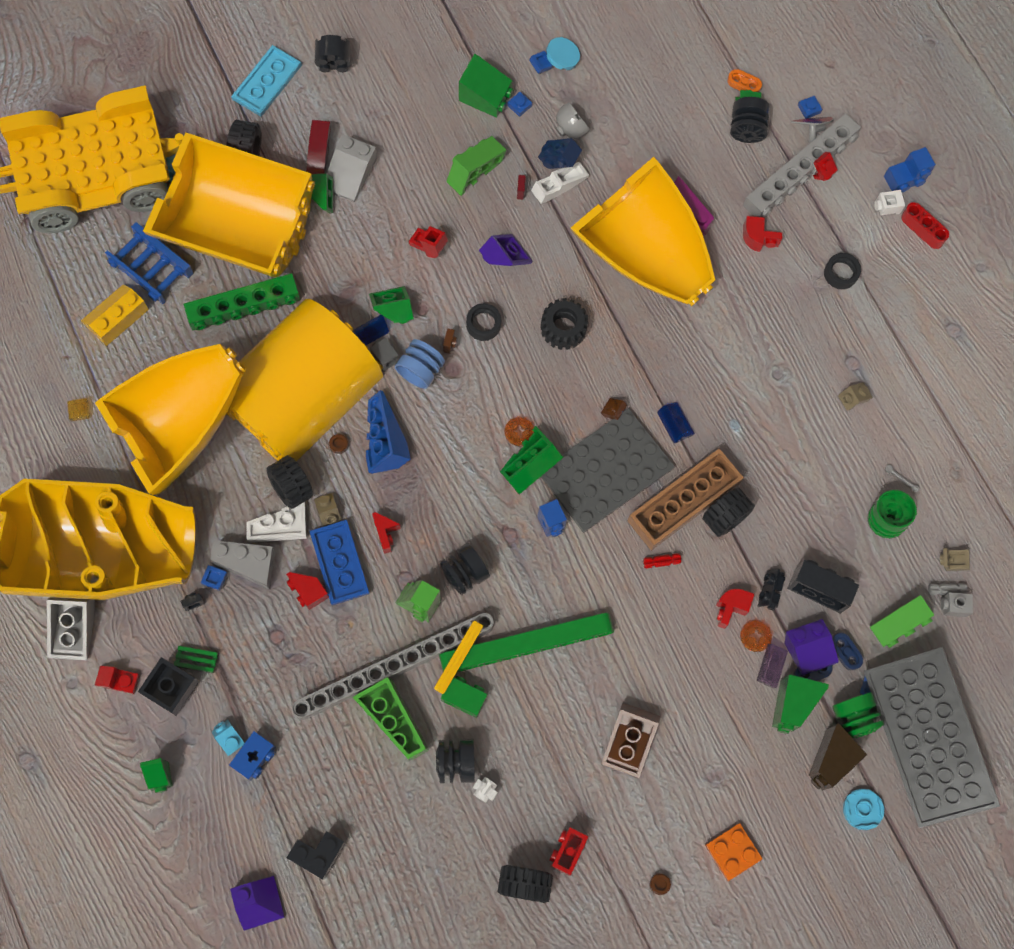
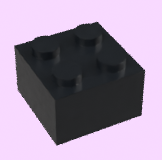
(168, 686)

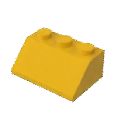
(115, 314)

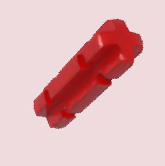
(662, 560)

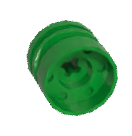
(898, 507)
(858, 715)

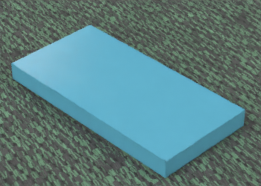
(266, 80)

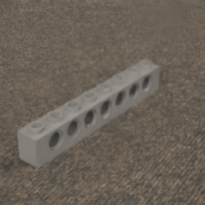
(754, 202)

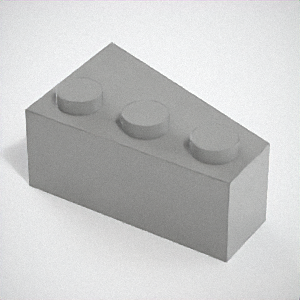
(245, 560)

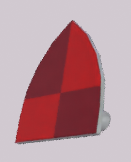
(815, 125)

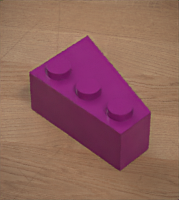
(700, 212)

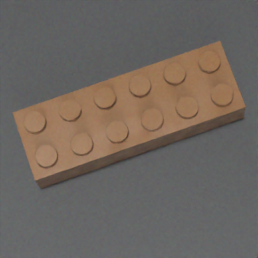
(685, 499)

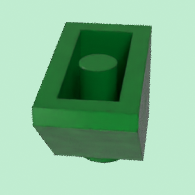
(323, 191)
(157, 774)

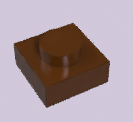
(449, 341)
(613, 408)

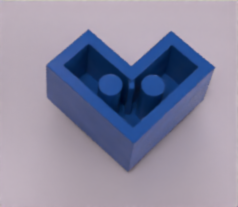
(911, 172)

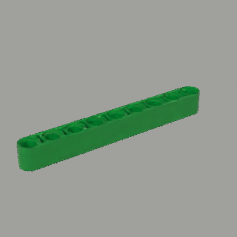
(533, 642)

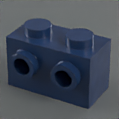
(559, 153)

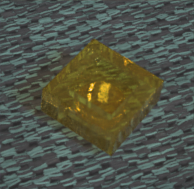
(78, 409)

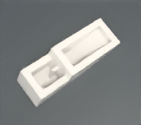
(559, 182)

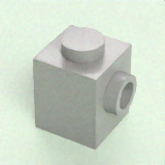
(957, 604)

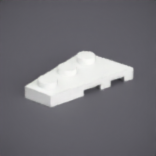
(283, 525)

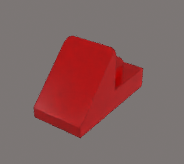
(383, 526)
(117, 679)

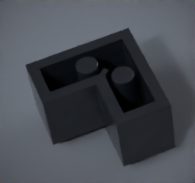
(318, 860)

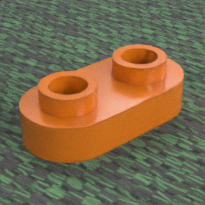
(744, 82)

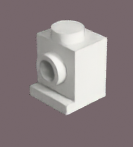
(889, 202)

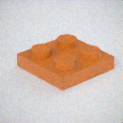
(733, 852)

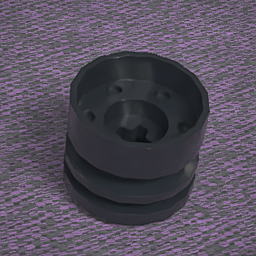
(750, 119)
(464, 569)
(456, 761)

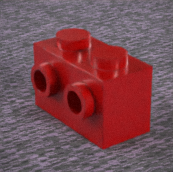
(569, 851)

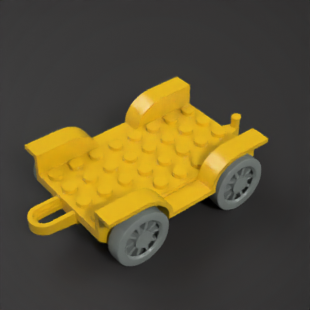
(87, 160)

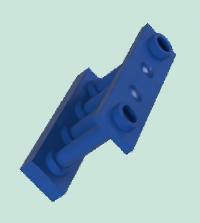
(153, 246)

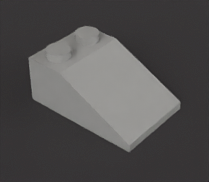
(351, 166)
(69, 627)

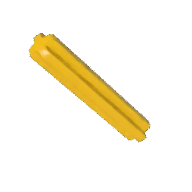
(458, 657)

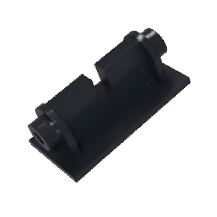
(772, 581)

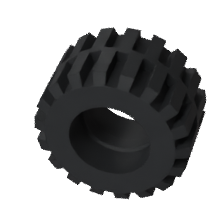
(245, 137)
(567, 310)
(289, 482)
(728, 512)
(525, 883)

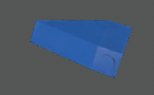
(386, 441)

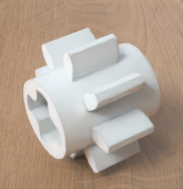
(485, 789)

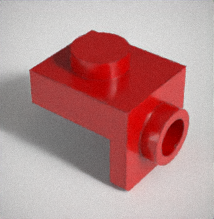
(825, 167)

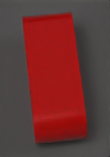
(929, 233)

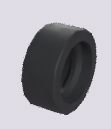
(847, 259)
(488, 309)

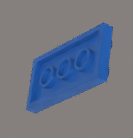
(339, 562)

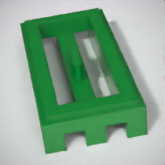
(179, 656)

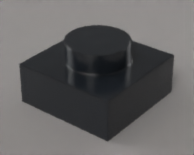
(192, 601)

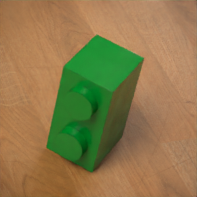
(464, 697)

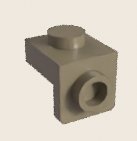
(855, 395)
(327, 509)
(955, 560)

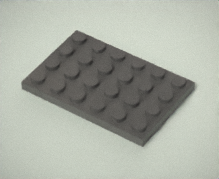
(606, 470)

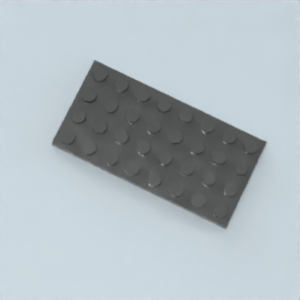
(931, 738)

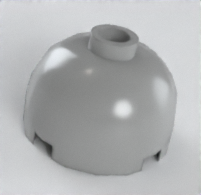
(570, 122)

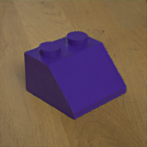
(811, 647)

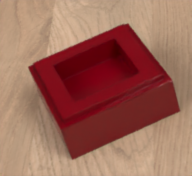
(521, 187)

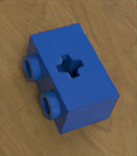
(552, 518)
(242, 761)

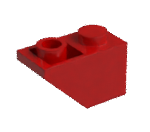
(309, 589)

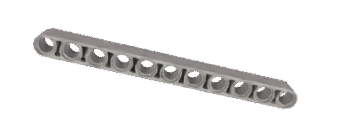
(383, 666)

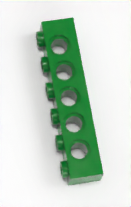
(232, 299)

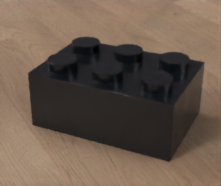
(823, 586)

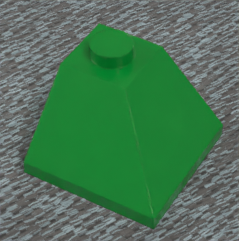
(393, 304)

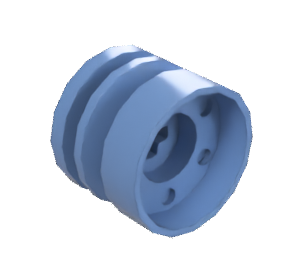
(419, 364)

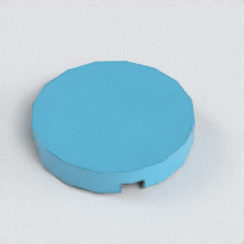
(562, 53)
(863, 809)

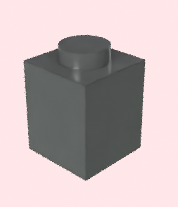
(384, 353)

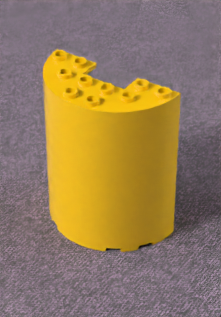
(233, 206)
(302, 380)

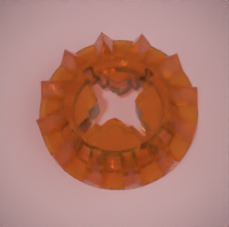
(513, 436)
(750, 642)

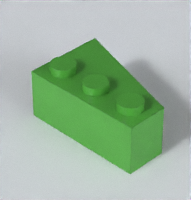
(475, 162)
(420, 600)
(902, 622)

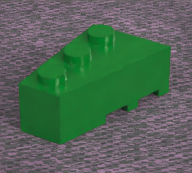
(531, 462)

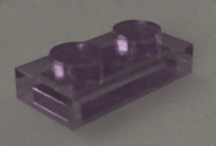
(772, 666)

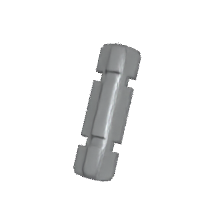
(944, 589)

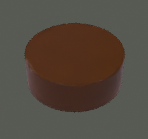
(338, 443)
(660, 884)

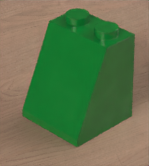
(484, 87)
(796, 701)

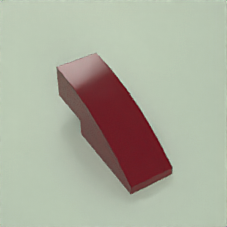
(318, 147)

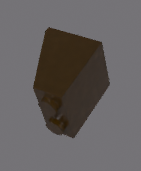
(835, 758)

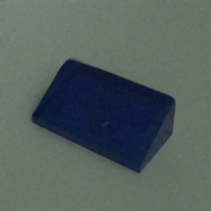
(372, 330)
(675, 422)

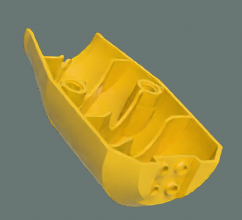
(91, 540)

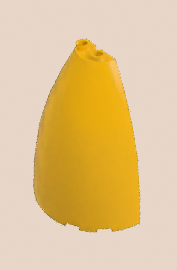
(650, 236)
(173, 411)

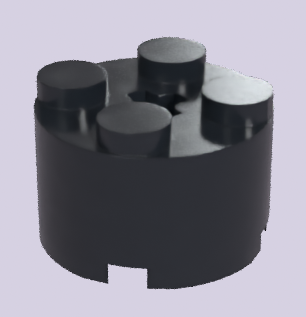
(332, 53)

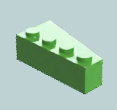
(390, 713)

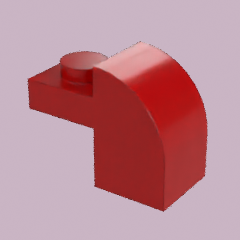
(756, 237)
(429, 241)
(733, 600)

